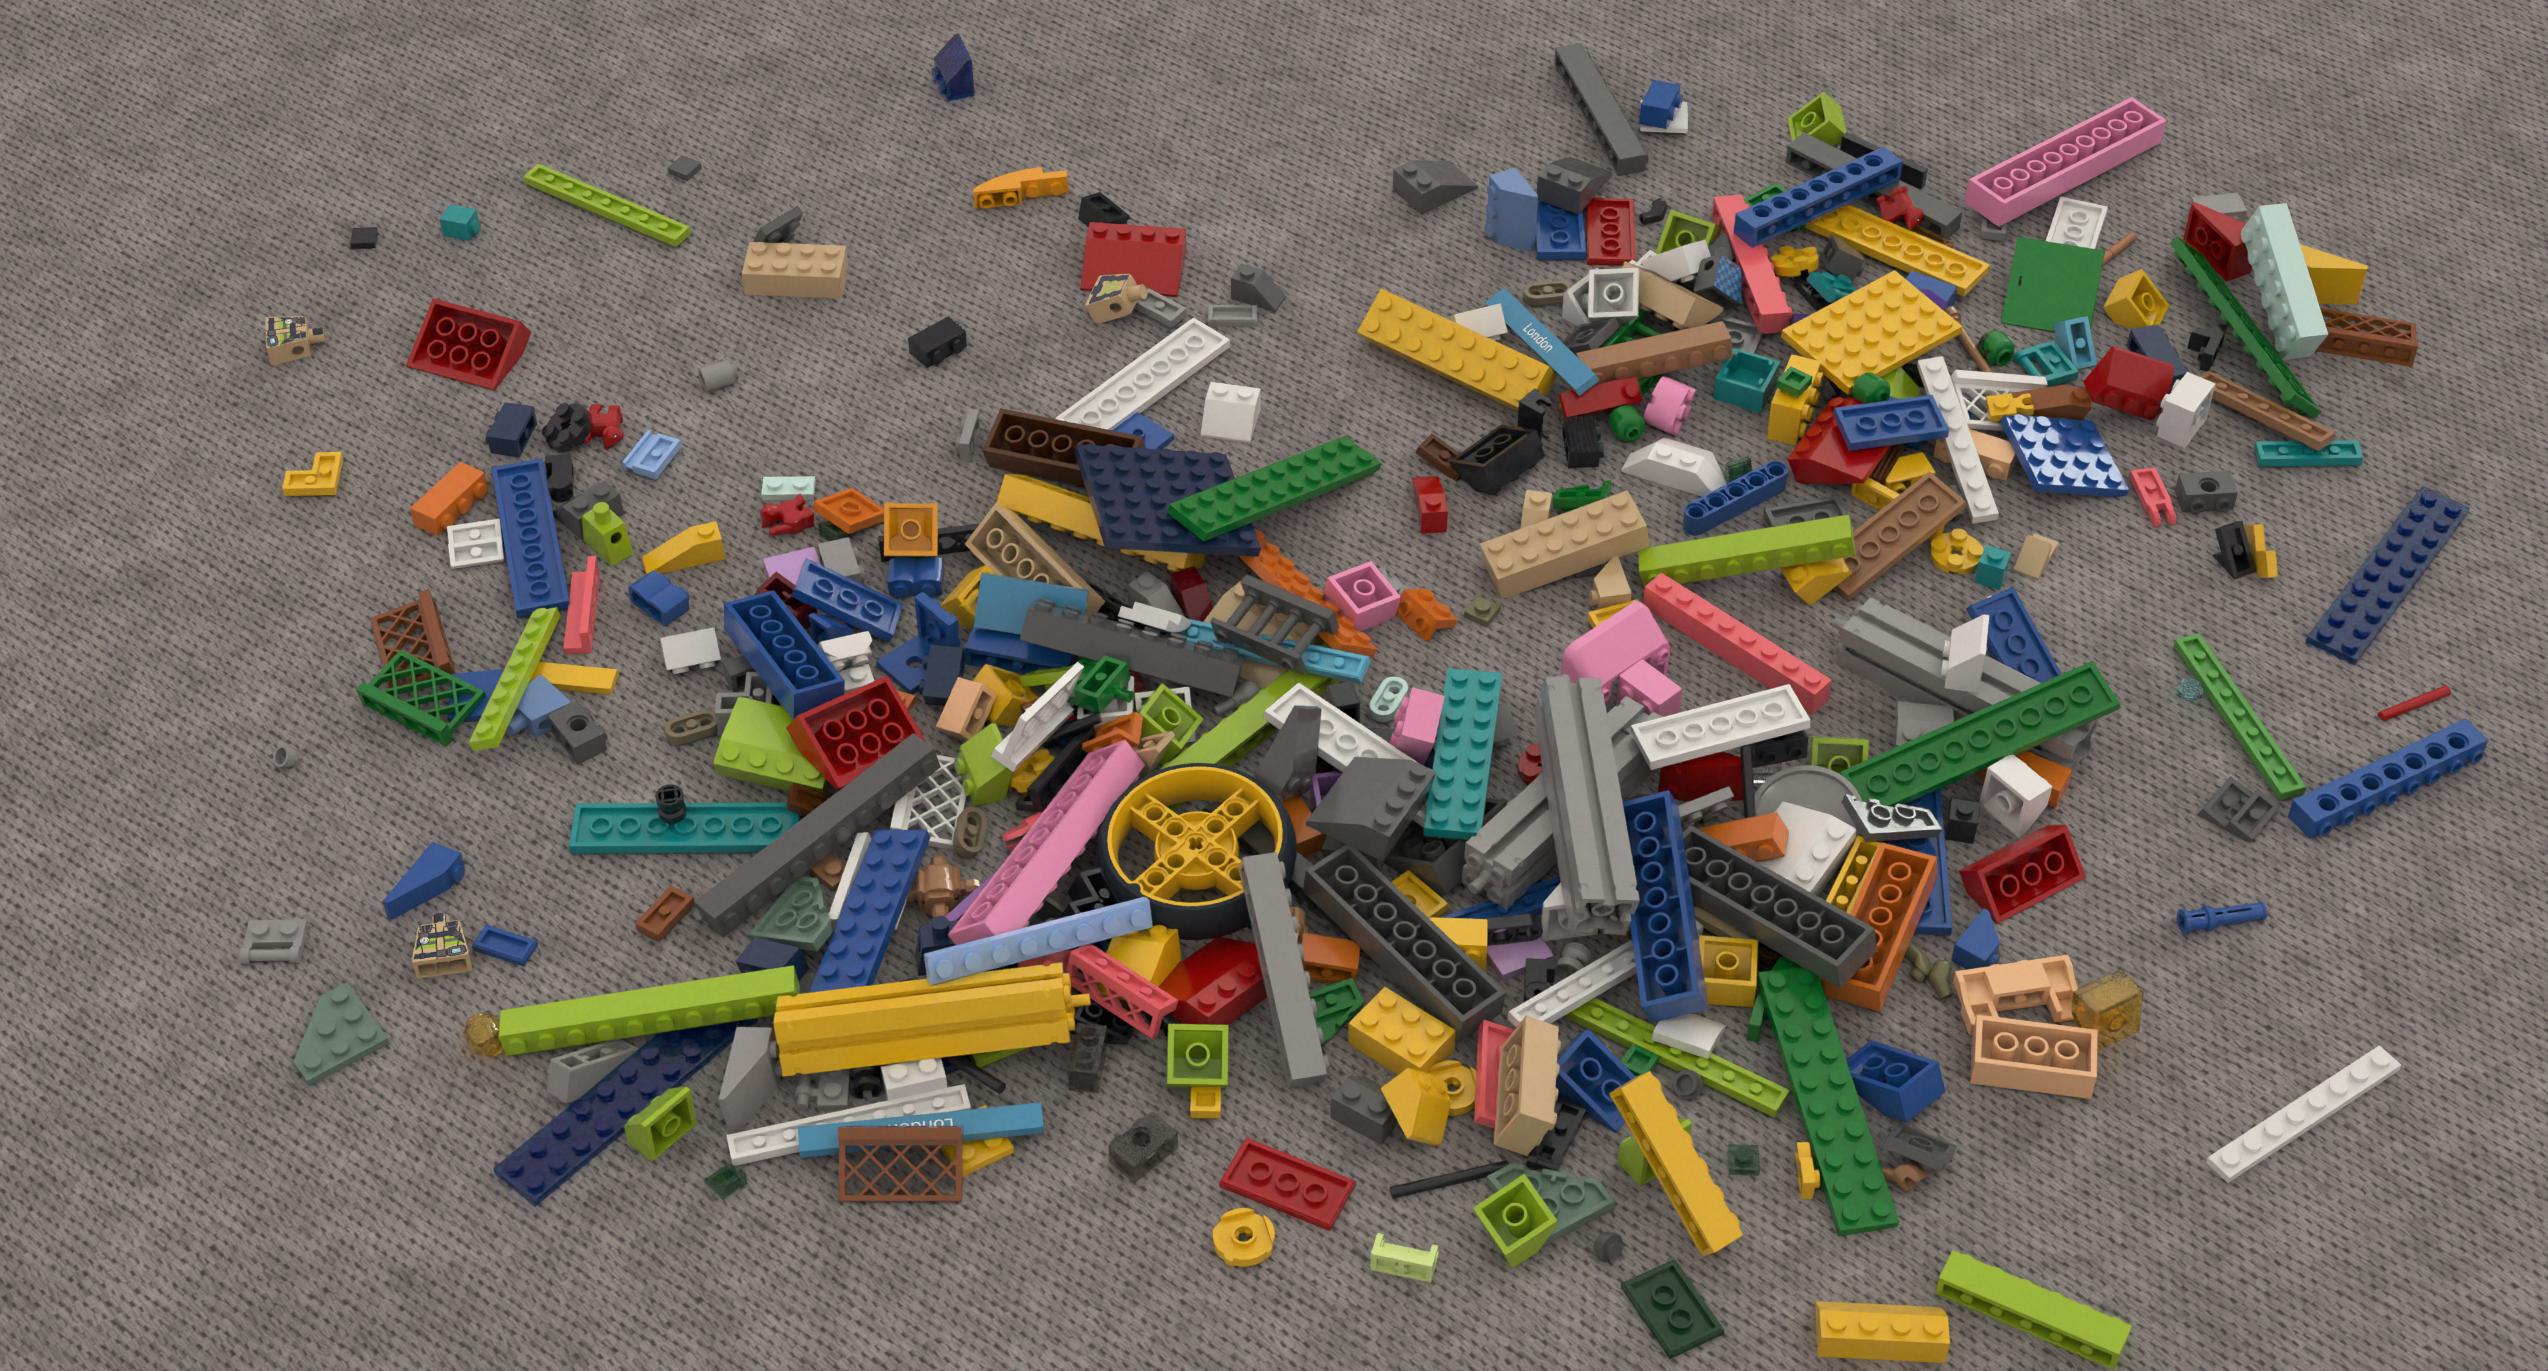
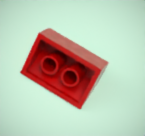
(2130, 382)

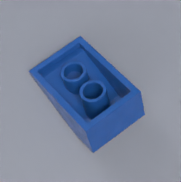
(1589, 1075)
(1895, 1080)

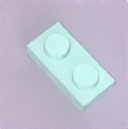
(788, 487)

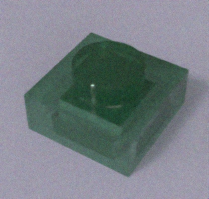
(1743, 1159)

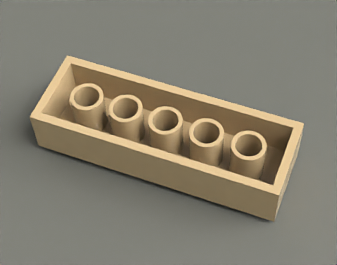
(1565, 545)
(1019, 552)

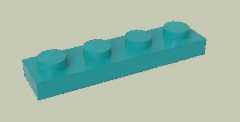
(2299, 454)

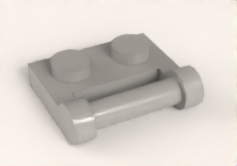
(274, 934)

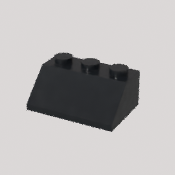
(1498, 458)

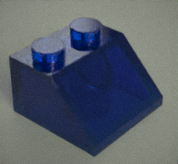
(954, 70)

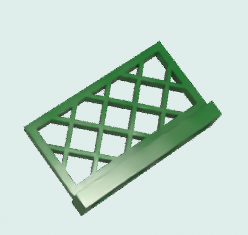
(405, 712)

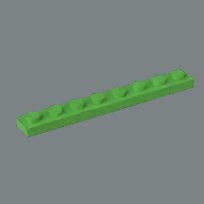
(2240, 717)

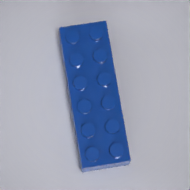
(782, 652)

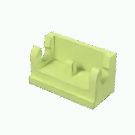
(1403, 1260)

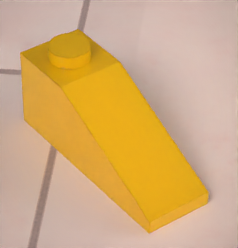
(688, 549)

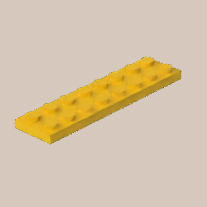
(1901, 247)

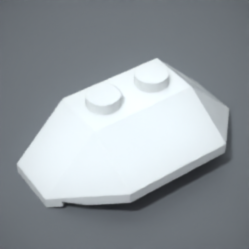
(1676, 466)

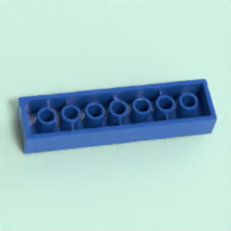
(1664, 920)

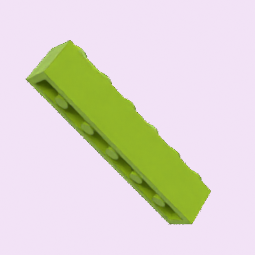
(2033, 1309)

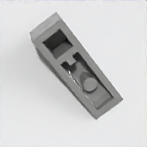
(581, 1070)

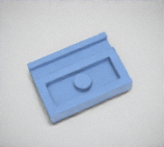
(652, 454)

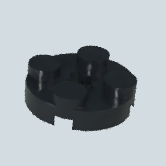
(557, 430)

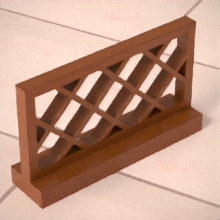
(2374, 344)
(427, 620)
(900, 1135)

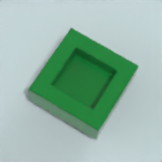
(1794, 382)
(1640, 1060)

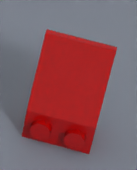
(2218, 240)
(1703, 776)

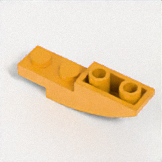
(1012, 187)

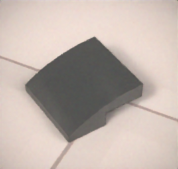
(2239, 810)

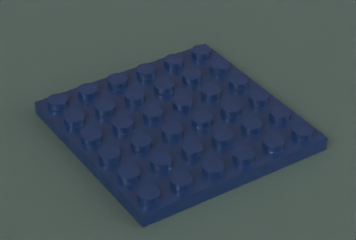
(1133, 492)

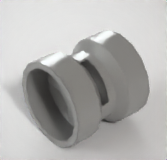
(1574, 959)

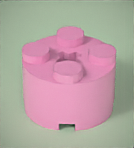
(1669, 405)

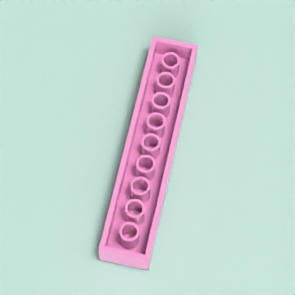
(2064, 161)
(1050, 845)

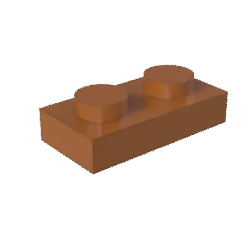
(665, 913)

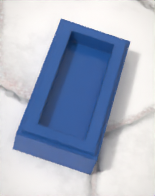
(504, 945)

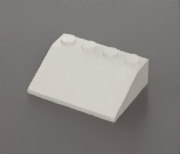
(1814, 847)

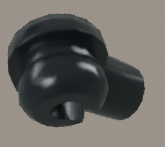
(1656, 214)

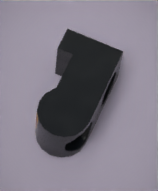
(561, 476)
(1537, 975)

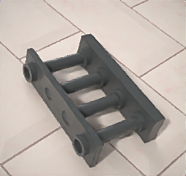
(1276, 601)

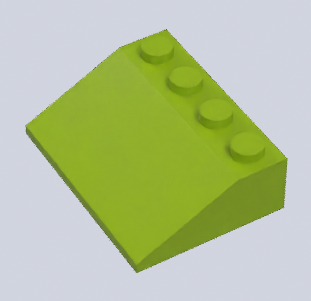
(761, 749)

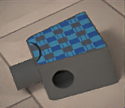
(1720, 280)

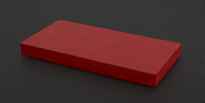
(1610, 231)
(1287, 1184)

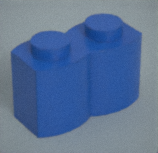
(913, 576)
(659, 597)

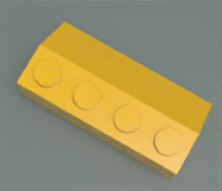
(1882, 1332)

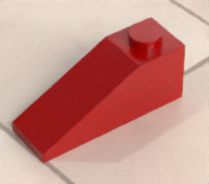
(1601, 398)
(1430, 504)

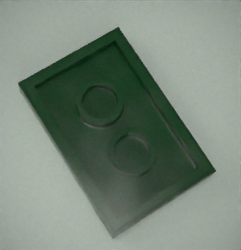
(1672, 1309)

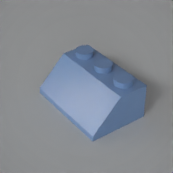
(1511, 210)

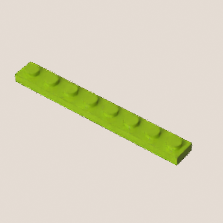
(607, 205)
(514, 679)
(1714, 1071)

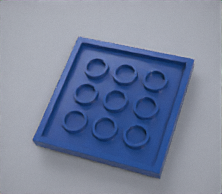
(2064, 456)

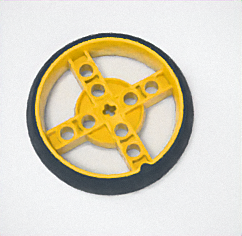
(1193, 847)

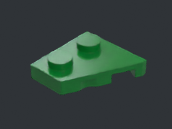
(1576, 497)
(1336, 1006)

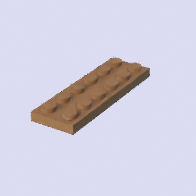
(1898, 531)

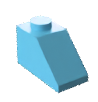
(2076, 341)

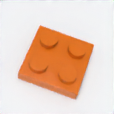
(849, 510)

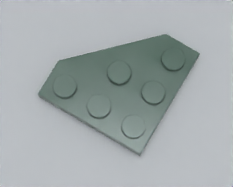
(797, 917)
(337, 1035)
(1568, 1198)

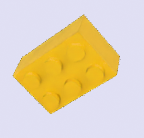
(1790, 413)
(1400, 1034)

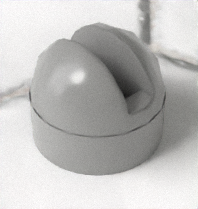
(285, 756)

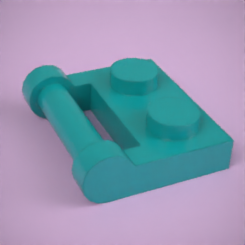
(1831, 286)
(2051, 360)

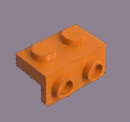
(1424, 612)
(1121, 729)

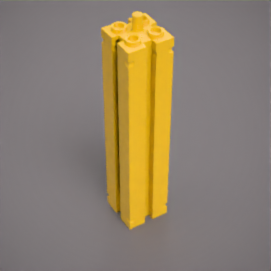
(925, 1020)

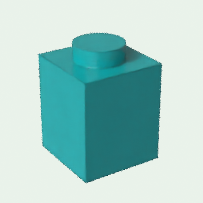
(460, 222)
(1992, 567)

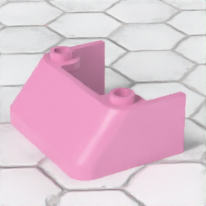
(1616, 647)

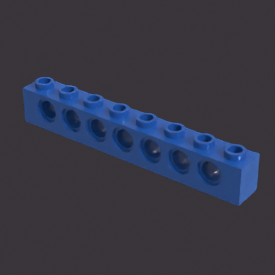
(1817, 197)
(2388, 779)

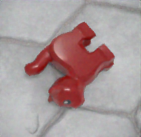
(1901, 206)
(606, 425)
(790, 514)

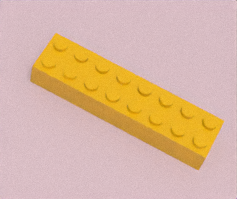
(1453, 351)
(1074, 513)

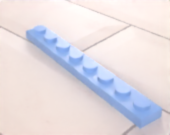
(1037, 940)

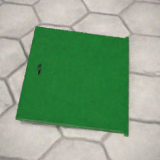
(2055, 285)

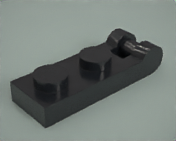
(1560, 1138)

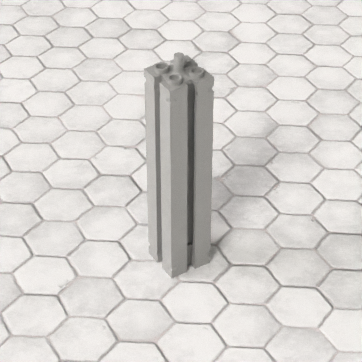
(1908, 662)
(1585, 806)
(1519, 841)

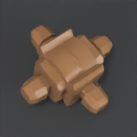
(940, 888)

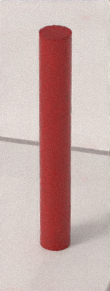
(2414, 703)

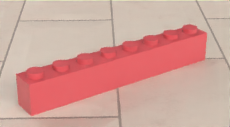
(1759, 283)
(1735, 642)

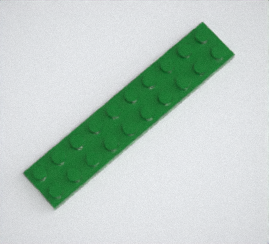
(2245, 328)
(1273, 488)
(1984, 737)
(1827, 1101)

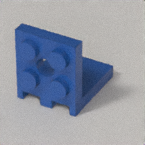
(934, 628)

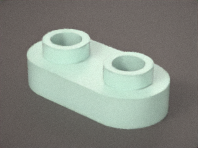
(1386, 700)

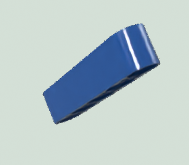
(1735, 498)

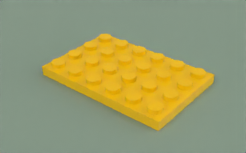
(1872, 330)

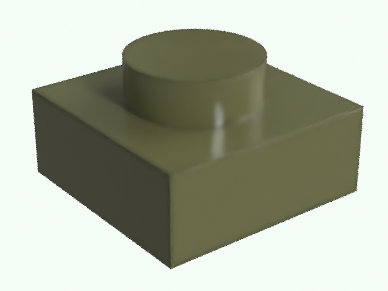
(1482, 611)

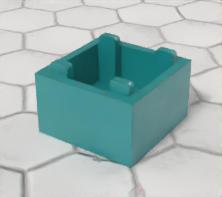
(1747, 380)

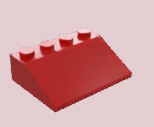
(1146, 252)
(468, 344)
(1824, 456)
(853, 731)
(1216, 983)

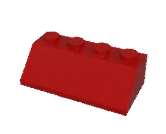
(2024, 872)

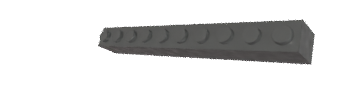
(817, 835)

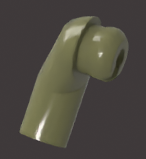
(1921, 962)
(1939, 978)

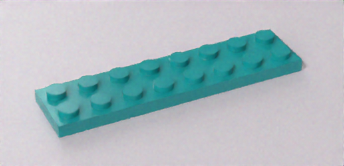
(1463, 754)
(705, 829)

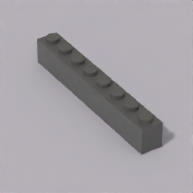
(1600, 109)
(1819, 157)

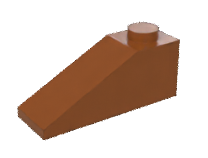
(2059, 402)

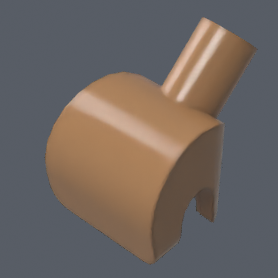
(1906, 1175)

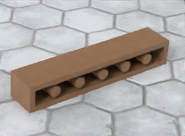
(1660, 353)

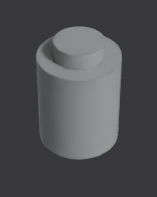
(717, 375)

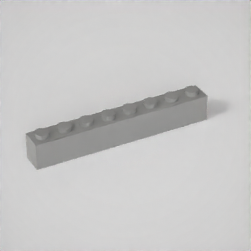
(1283, 970)

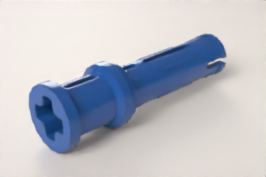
(2209, 918)

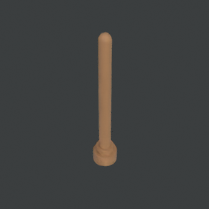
(1968, 343)

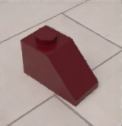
(1191, 593)

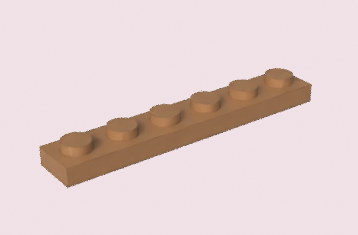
(2269, 413)

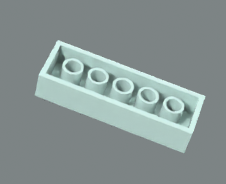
(2284, 282)

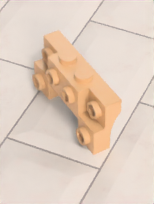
(2015, 987)

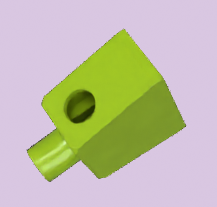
(601, 528)

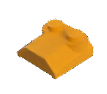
(910, 529)

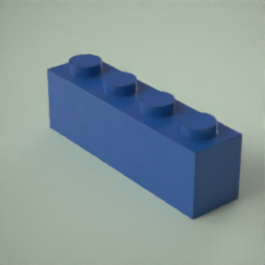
(1012, 654)

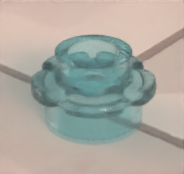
(2190, 689)

